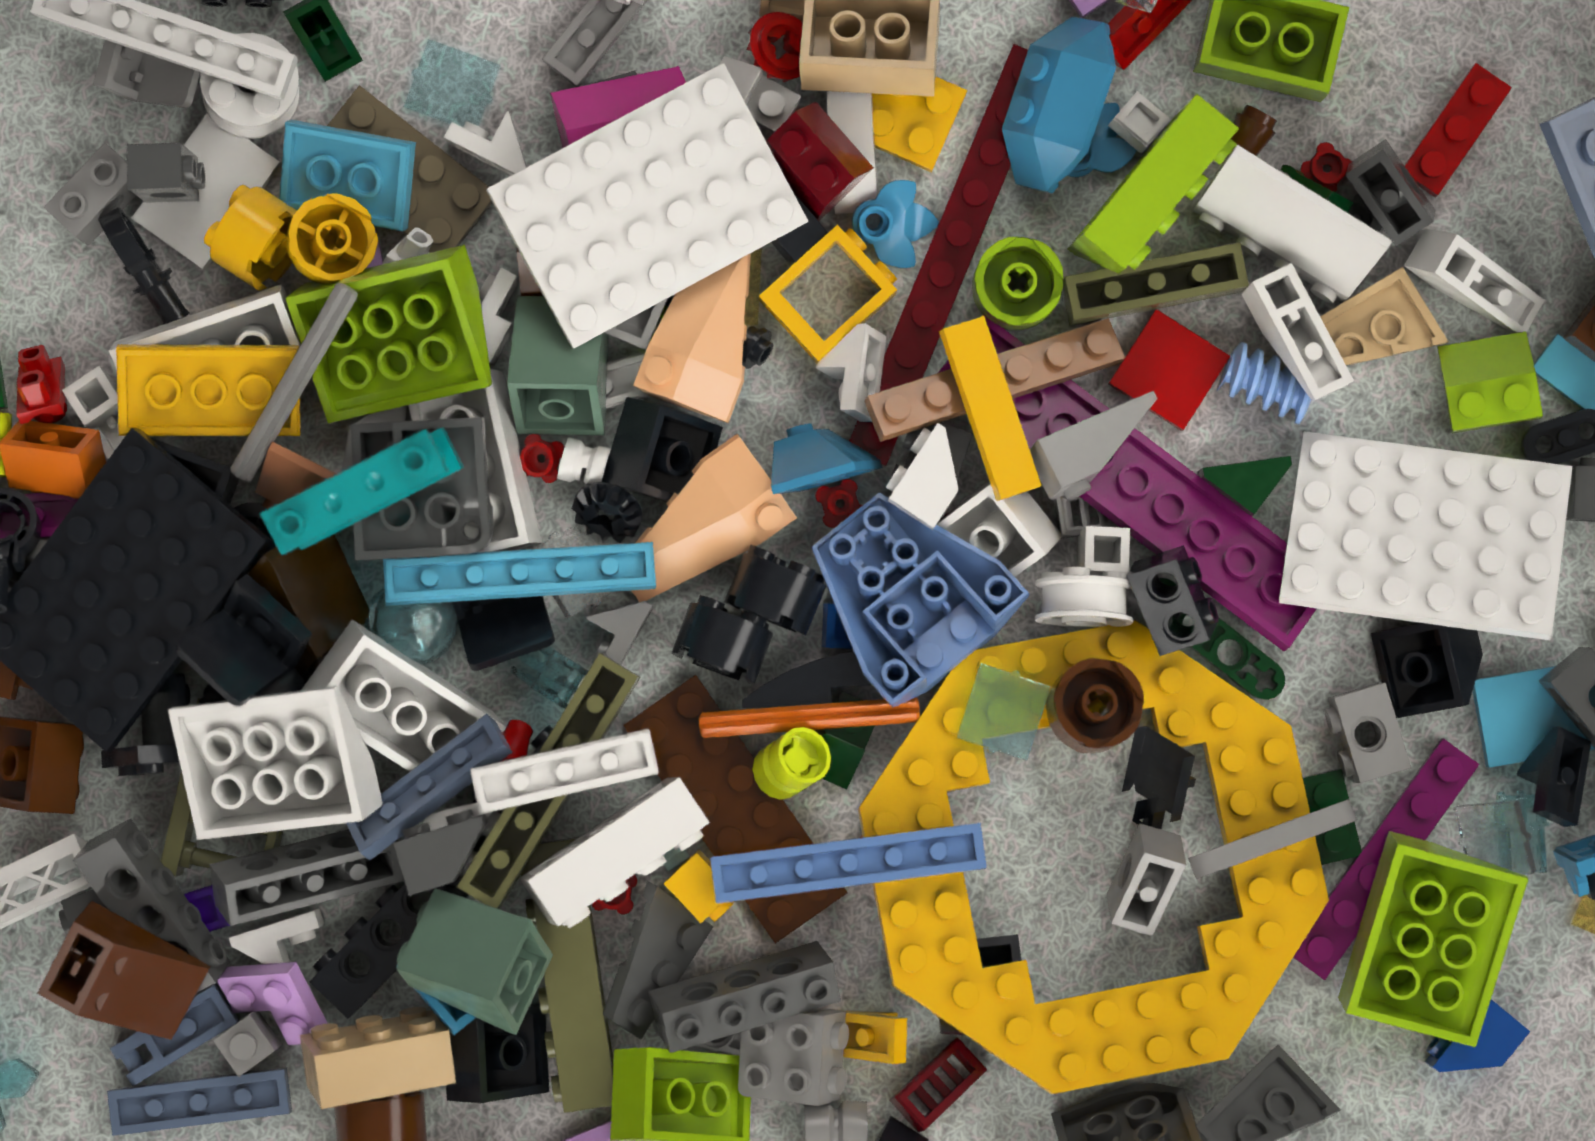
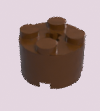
(1116, 719)
(383, 1119)

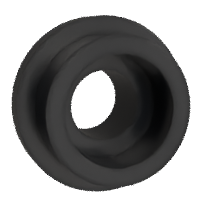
(756, 347)

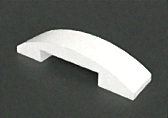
(854, 117)

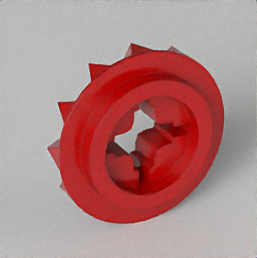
(769, 30)

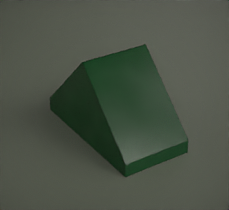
(323, 37)
(1247, 482)

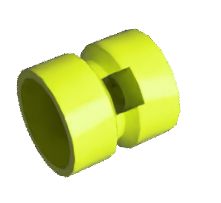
(791, 763)

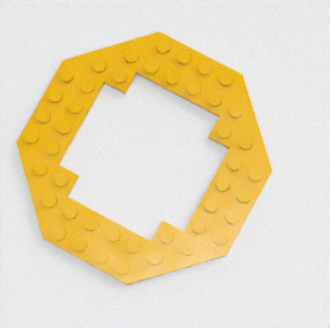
(1130, 1027)

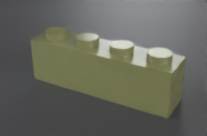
(1155, 284)

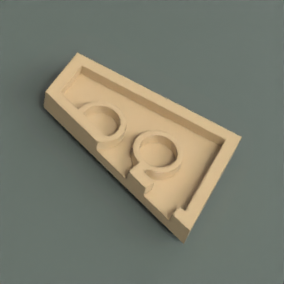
(1383, 321)

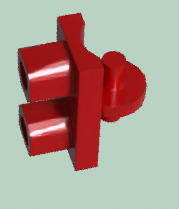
(40, 386)

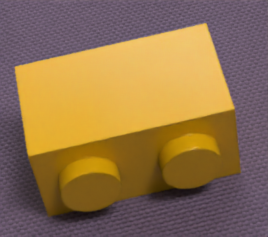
(694, 888)

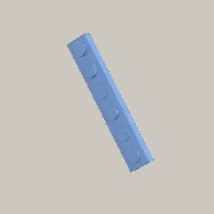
(848, 863)

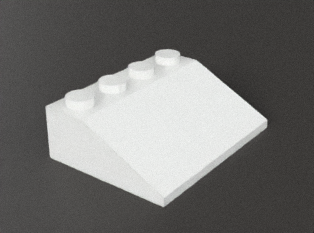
(1290, 225)
(274, 763)

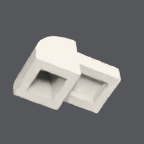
(496, 294)
(96, 405)

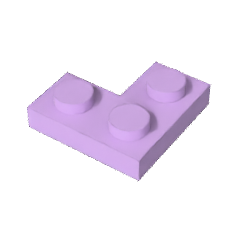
(274, 989)

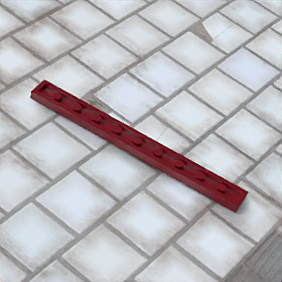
(948, 253)

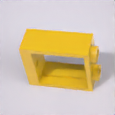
(795, 324)

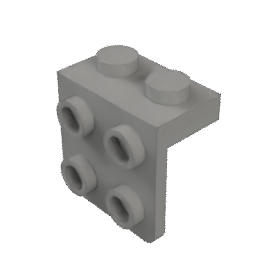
(145, 77)
(795, 1059)

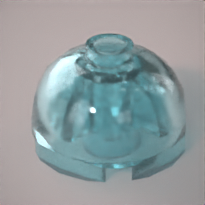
(415, 630)

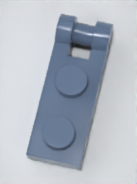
(205, 1019)

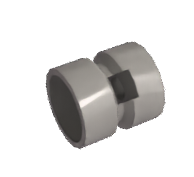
(840, 1124)

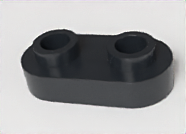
(1564, 438)

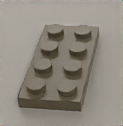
(443, 194)

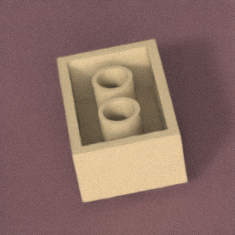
(870, 46)
(377, 1057)

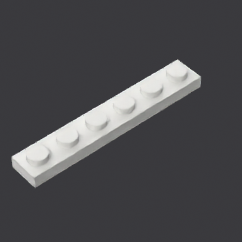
(177, 41)

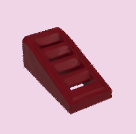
(907, 1108)

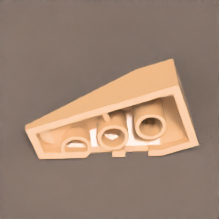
(699, 345)
(714, 517)

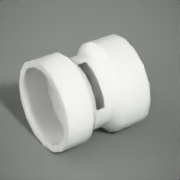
(582, 462)

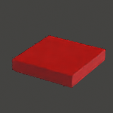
(1171, 364)

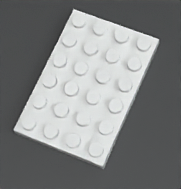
(647, 205)
(1426, 535)

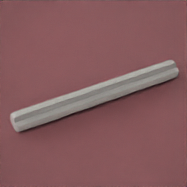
(294, 381)

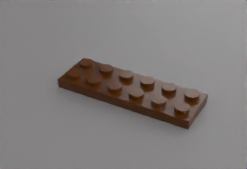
(724, 788)

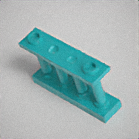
(362, 490)

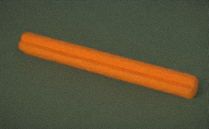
(808, 716)

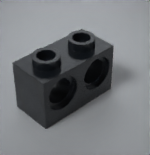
(1161, 601)

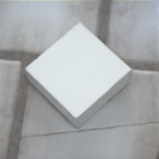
(1139, 122)

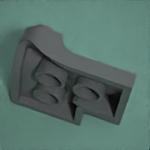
(434, 517)
(1130, 1114)

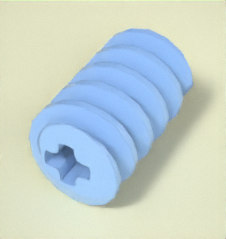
(1265, 381)

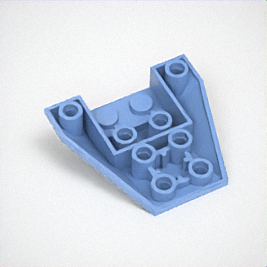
(912, 597)

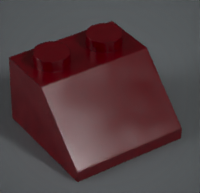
(817, 159)

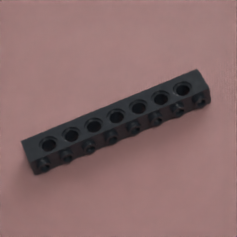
(336, 979)

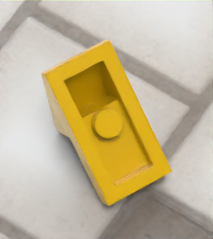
(876, 1037)

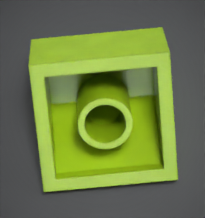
(1490, 382)

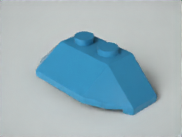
(1058, 102)

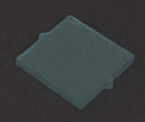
(451, 85)
(1003, 712)

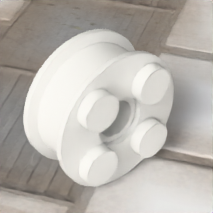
(249, 113)
(1082, 599)

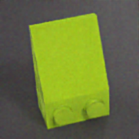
(677, 1096)

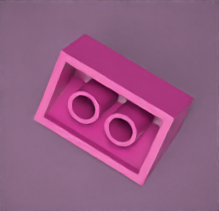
(598, 104)

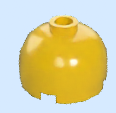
(331, 238)

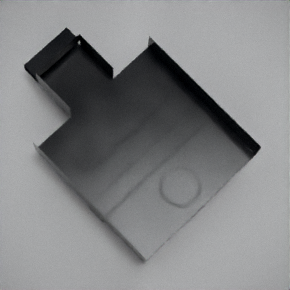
(1160, 774)

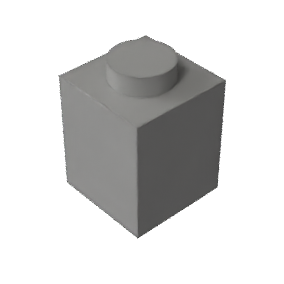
(247, 1043)

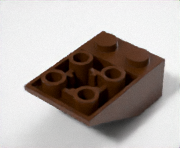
(122, 975)

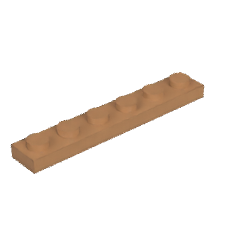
(1024, 368)

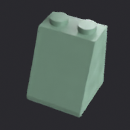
(551, 383)
(475, 959)

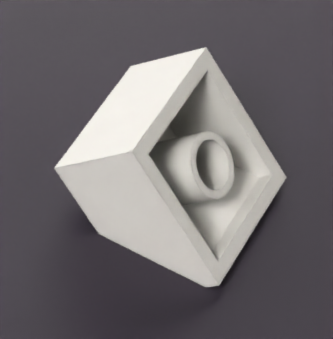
(1006, 529)

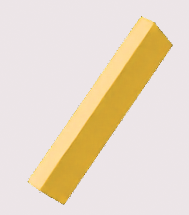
(990, 408)

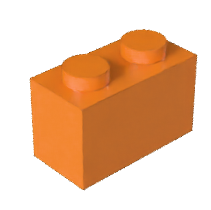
(52, 458)

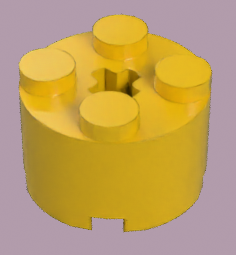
(252, 236)

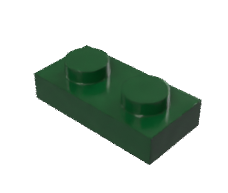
(1323, 791)

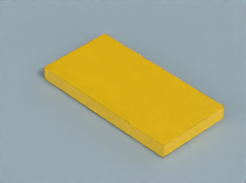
(200, 388)

